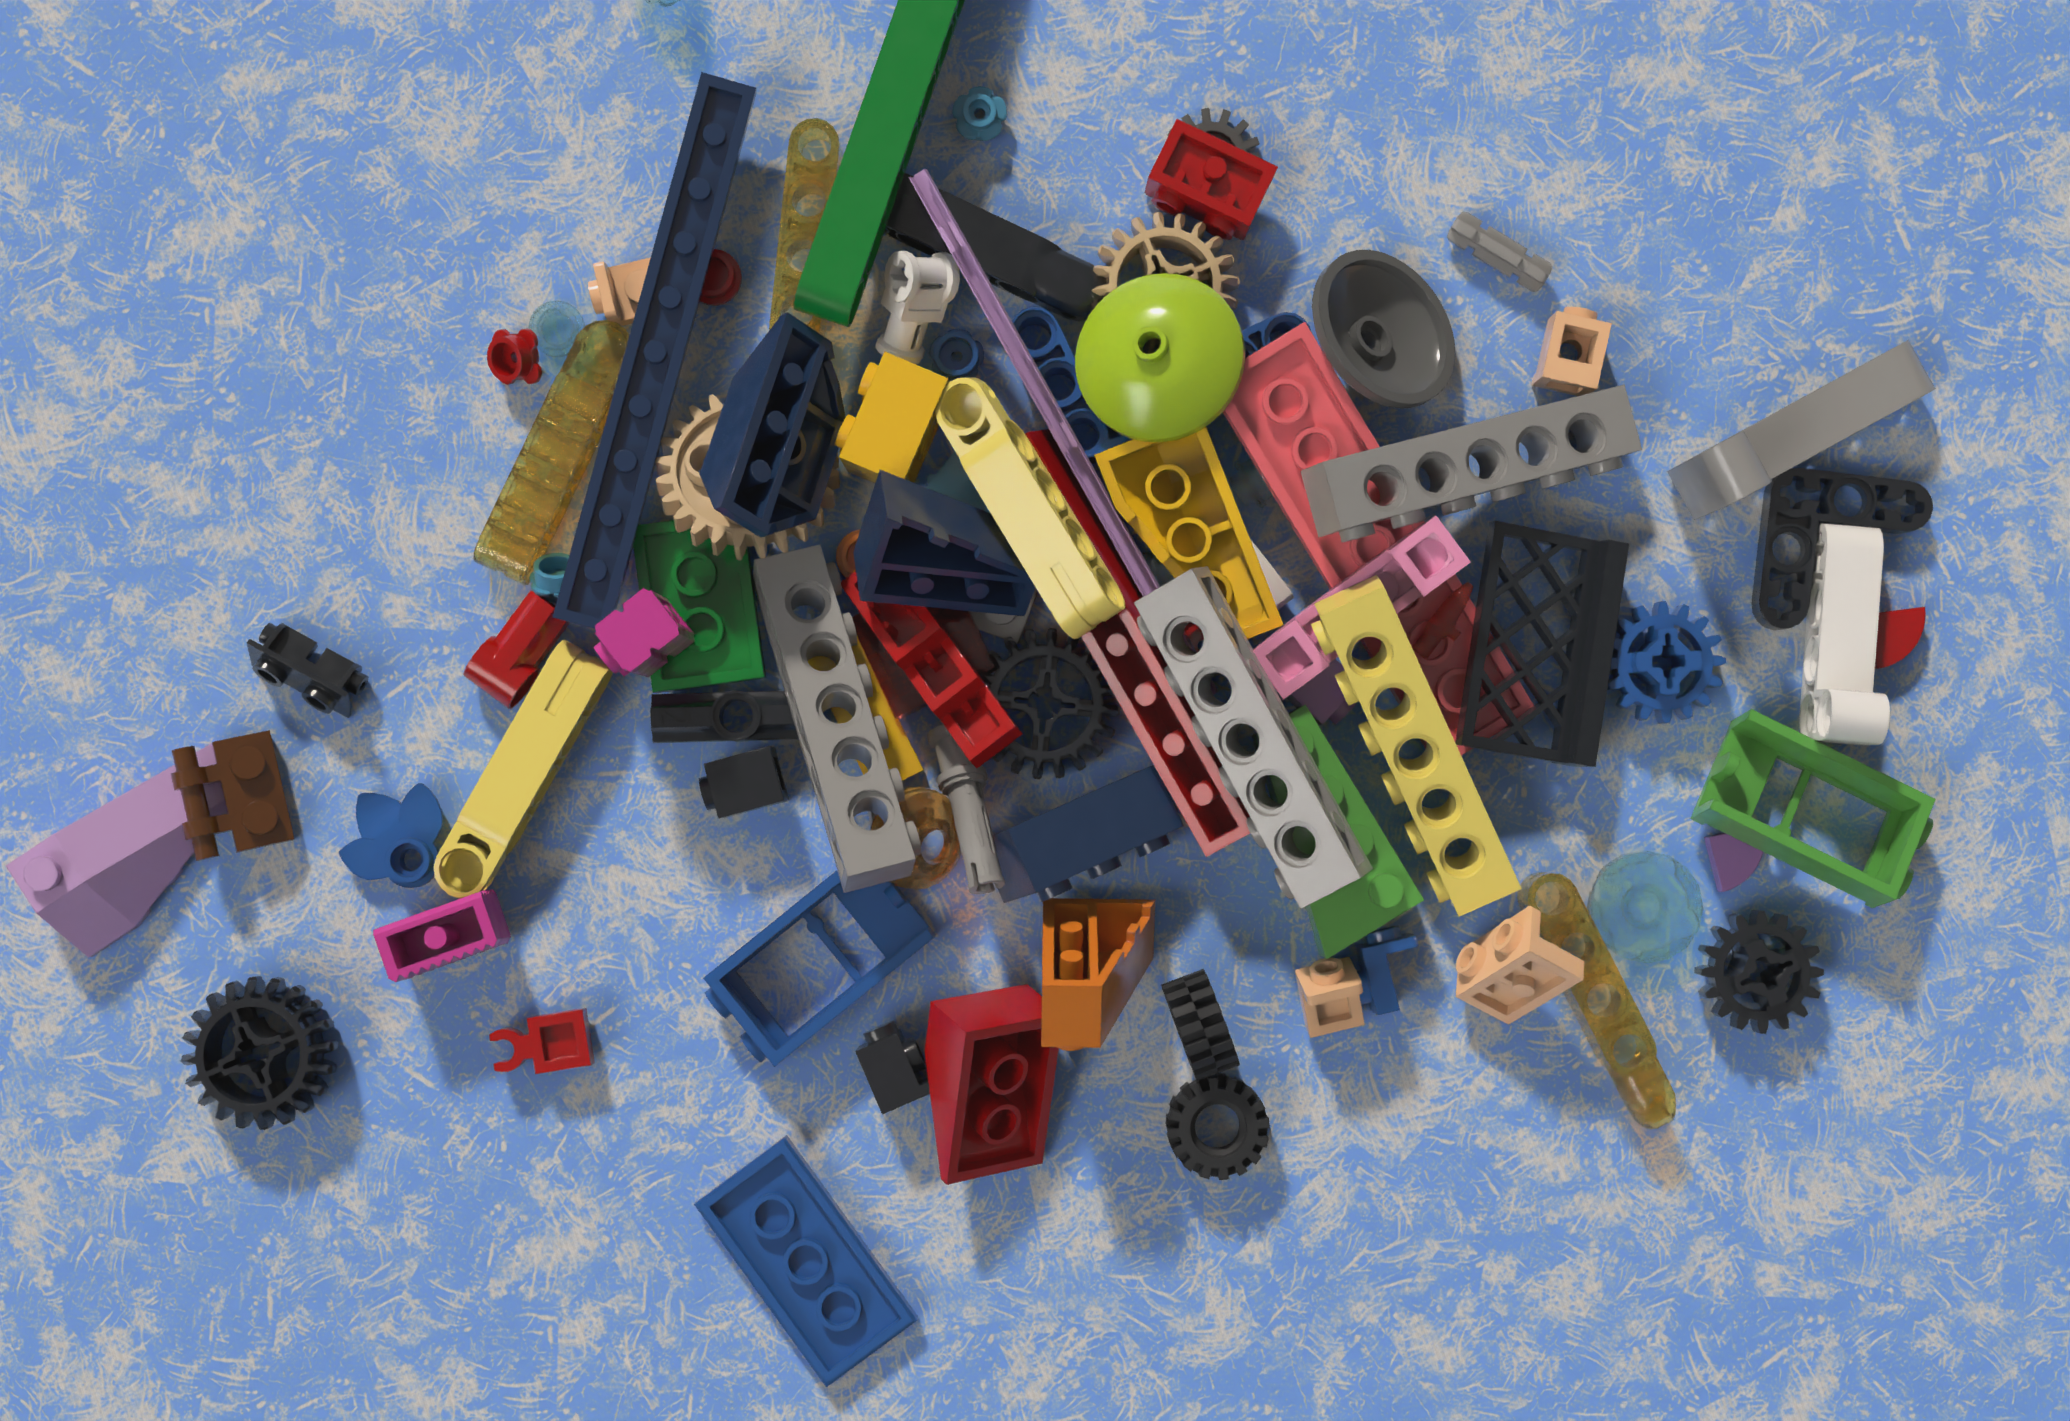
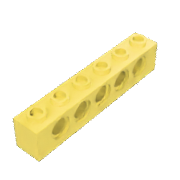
(1484, 870)

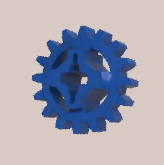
(1664, 641)

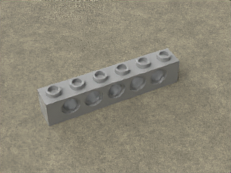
(1597, 419)
(1281, 750)
(859, 854)

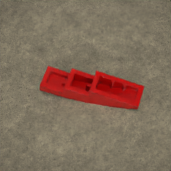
(940, 675)

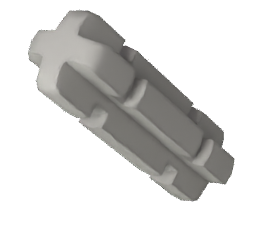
(1499, 251)

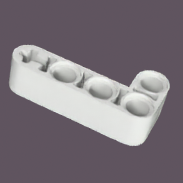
(1842, 639)

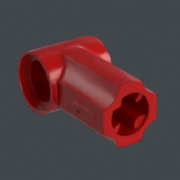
(510, 661)

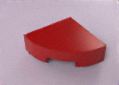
(1898, 634)

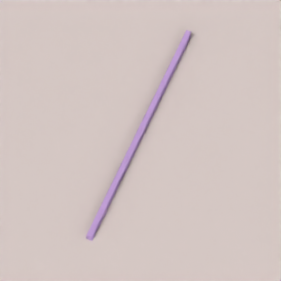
(1036, 386)

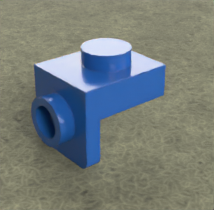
(1375, 969)

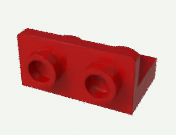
(1209, 181)

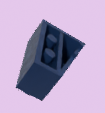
(936, 553)
(1086, 836)

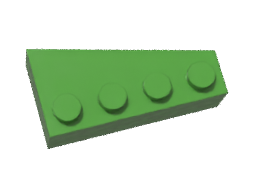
(1376, 896)

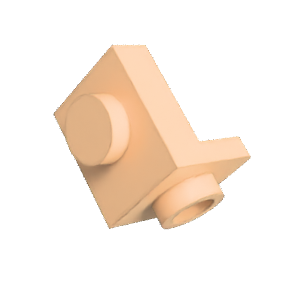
(1330, 996)

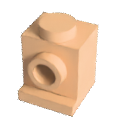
(1588, 336)

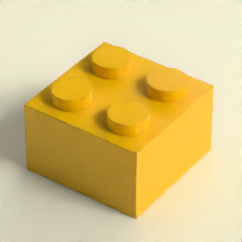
(893, 420)

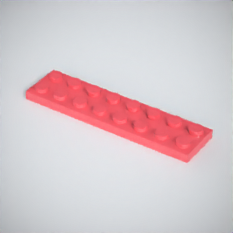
(1298, 415)

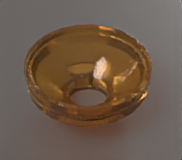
(929, 813)

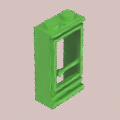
(1741, 775)

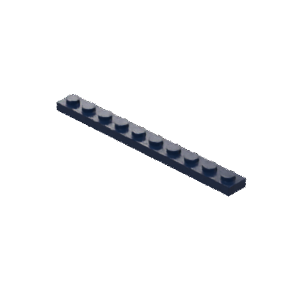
(655, 351)

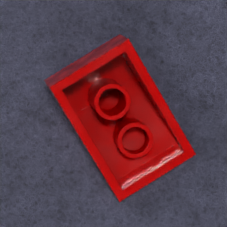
(989, 1082)

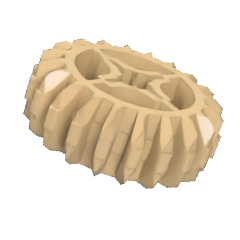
(1175, 238)

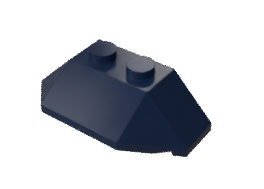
(777, 432)

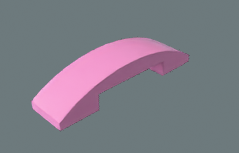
(1406, 570)

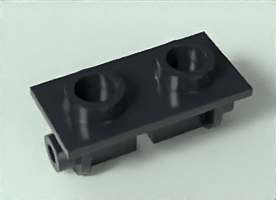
(286, 660)

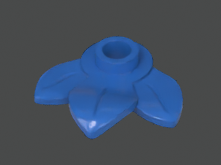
(390, 832)

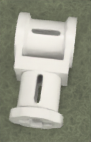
(915, 300)

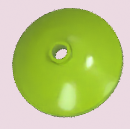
(1178, 385)

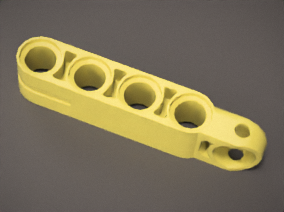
(1028, 507)
(521, 770)

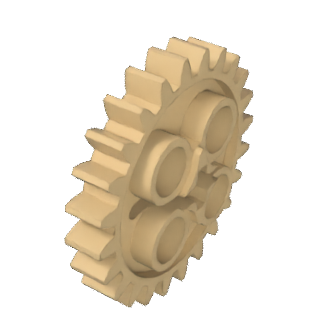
(689, 500)

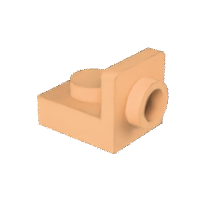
(618, 289)

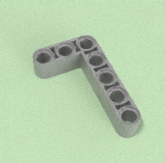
(1800, 431)

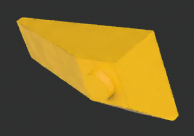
(1190, 520)

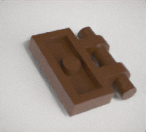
(250, 790)

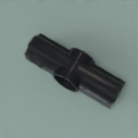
(700, 717)

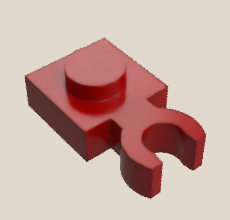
(553, 1041)

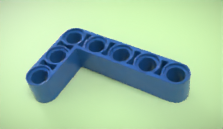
(1058, 359)

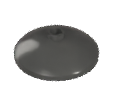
(1383, 329)

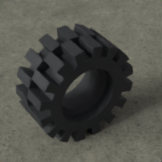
(1200, 1024)
(1223, 1160)

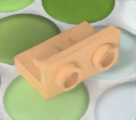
(1514, 969)

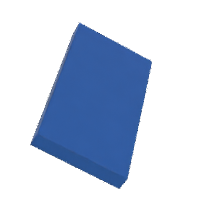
(806, 1261)

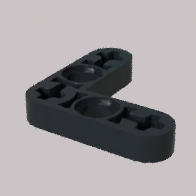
(1803, 525)

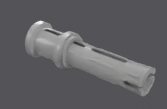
(964, 786)

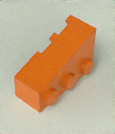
(1091, 966)

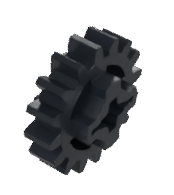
(1770, 992)

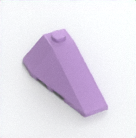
(113, 863)

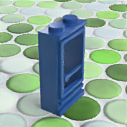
(879, 911)

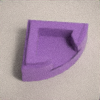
(1731, 860)

